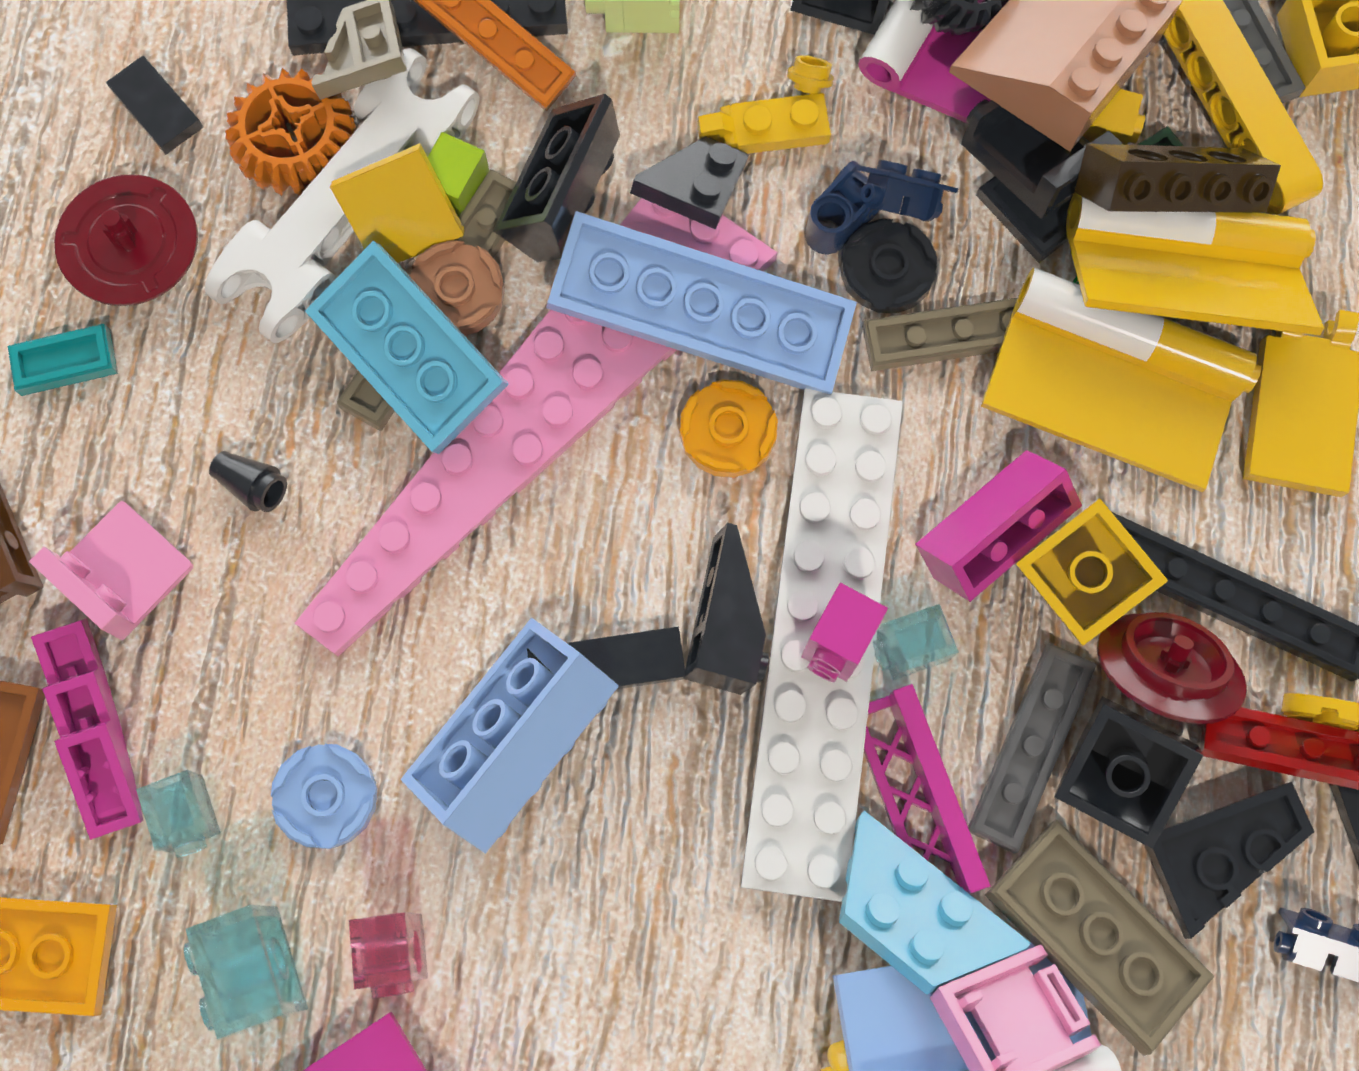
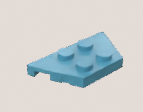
(917, 913)

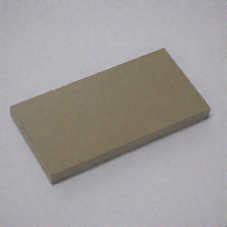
(1100, 937)

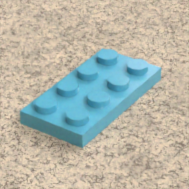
(406, 347)

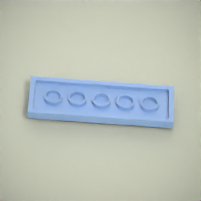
(701, 304)

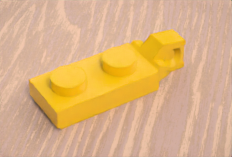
(769, 124)

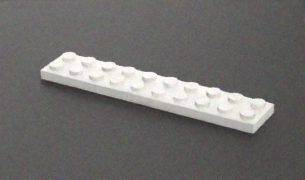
(812, 726)

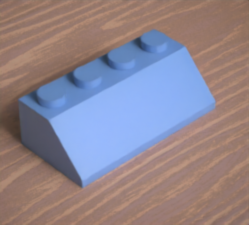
(508, 735)

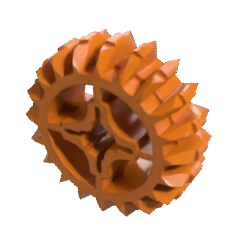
(261, 138)

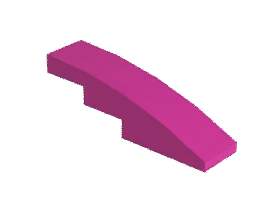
(88, 729)

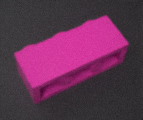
(999, 524)

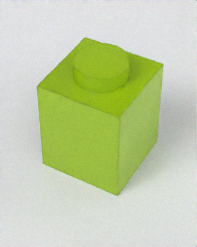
(458, 168)

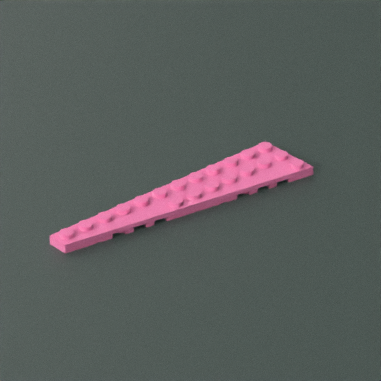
(556, 391)

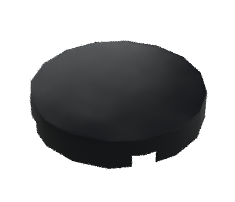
(888, 266)

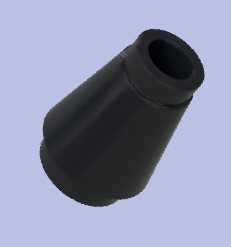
(249, 480)

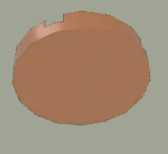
(443, 277)

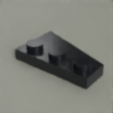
(1223, 851)

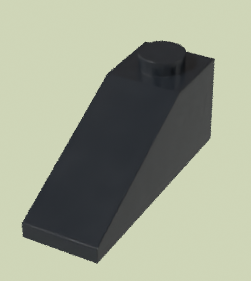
(728, 623)

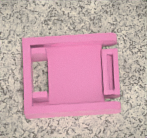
(1019, 1013)

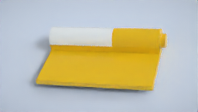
(1195, 265)
(1118, 380)

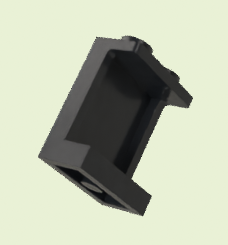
(1024, 158)

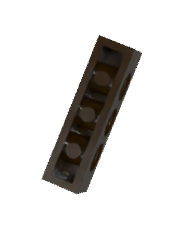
(1176, 179)

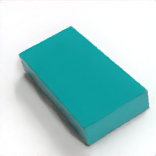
(62, 359)

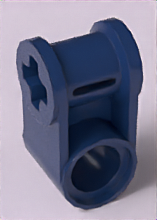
(841, 205)

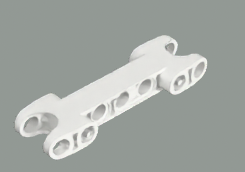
(314, 228)

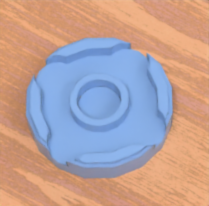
(323, 796)

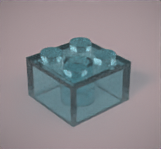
(244, 970)

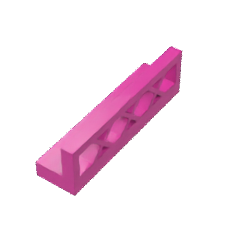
(935, 785)

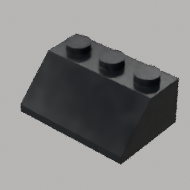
(560, 177)

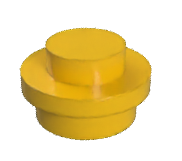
(810, 74)

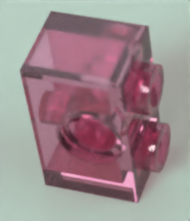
(388, 953)

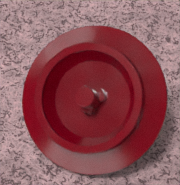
(126, 240)
(1172, 667)

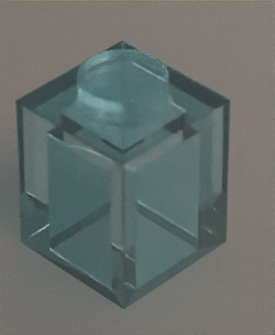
(914, 642)
(179, 813)

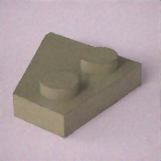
(362, 49)

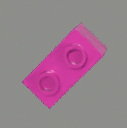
(843, 634)

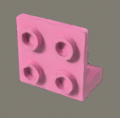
(116, 571)

